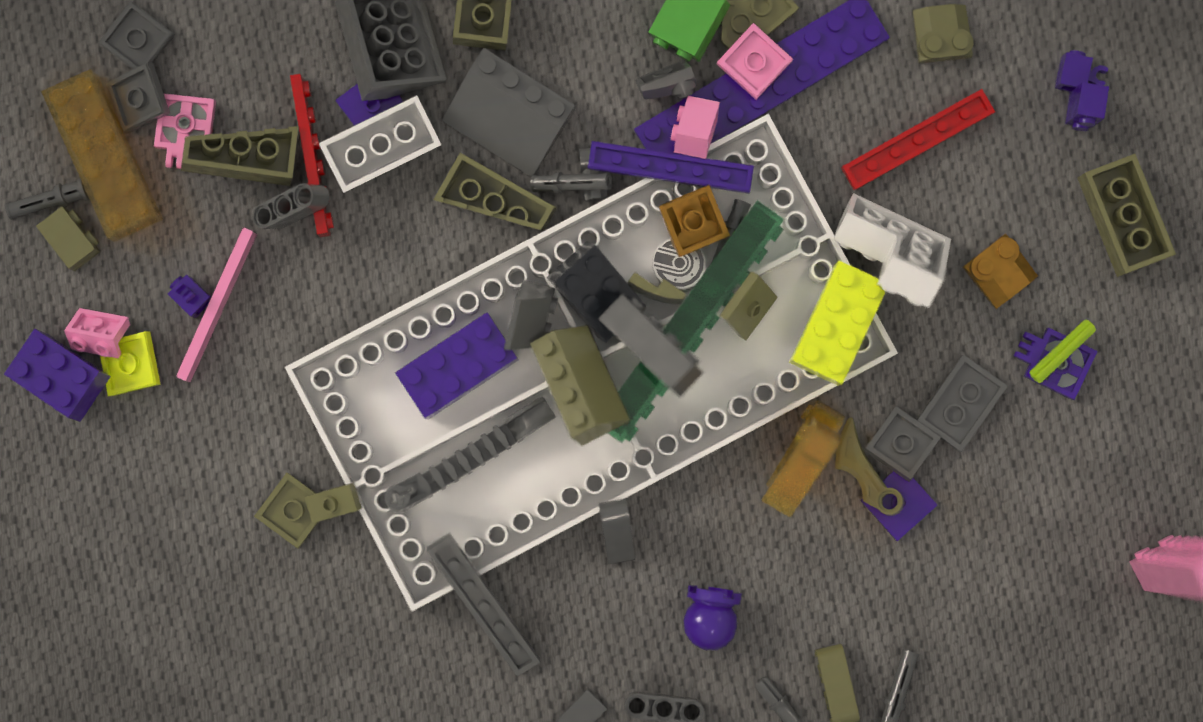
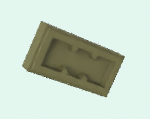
(333, 502)

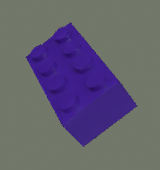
(456, 366)

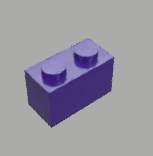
(1086, 106)

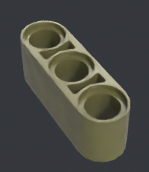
(837, 684)

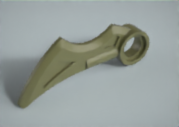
(853, 460)

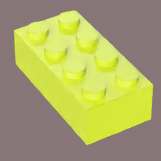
(838, 323)

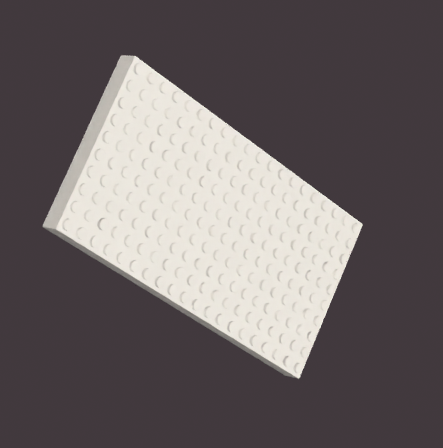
(549, 477)

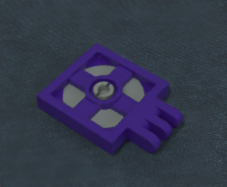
(1066, 377)

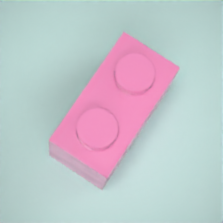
(695, 127)

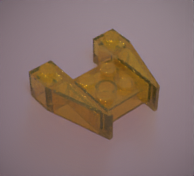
(804, 458)

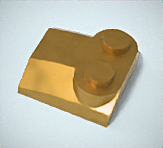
(693, 221)
(1000, 271)

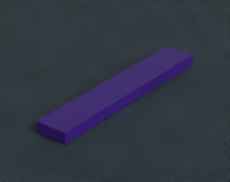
(670, 167)

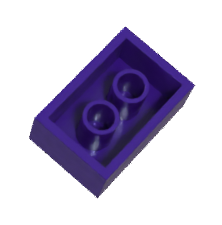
(57, 375)

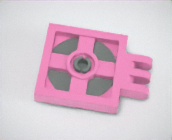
(186, 118)

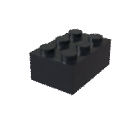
(591, 286)

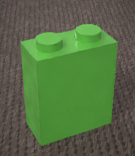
(688, 26)

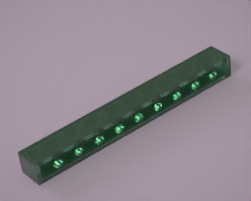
(700, 308)

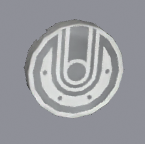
(679, 271)

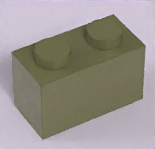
(68, 238)

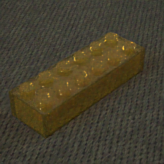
(102, 155)

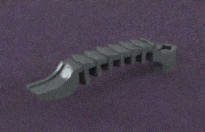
(515, 430)

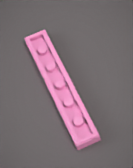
(216, 305)

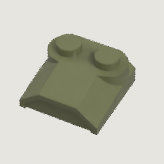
(942, 33)

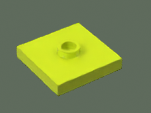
(135, 366)

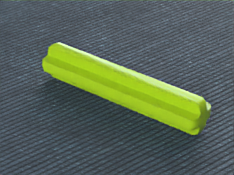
(1062, 351)

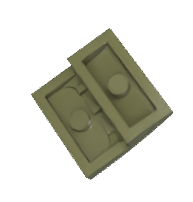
(664, 293)

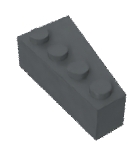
(651, 345)

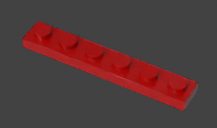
(918, 139)
(310, 144)

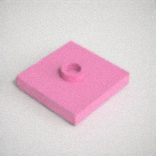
(754, 61)

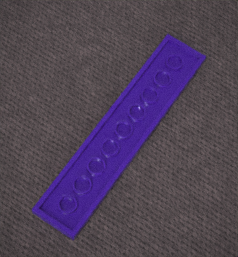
(816, 53)

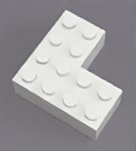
(910, 253)

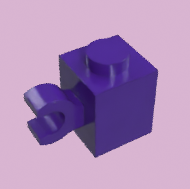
(1075, 69)
(189, 295)

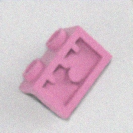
(96, 332)

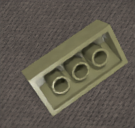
(580, 383)

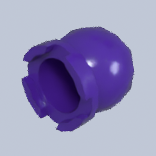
(710, 618)

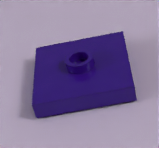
(361, 110)
(916, 506)

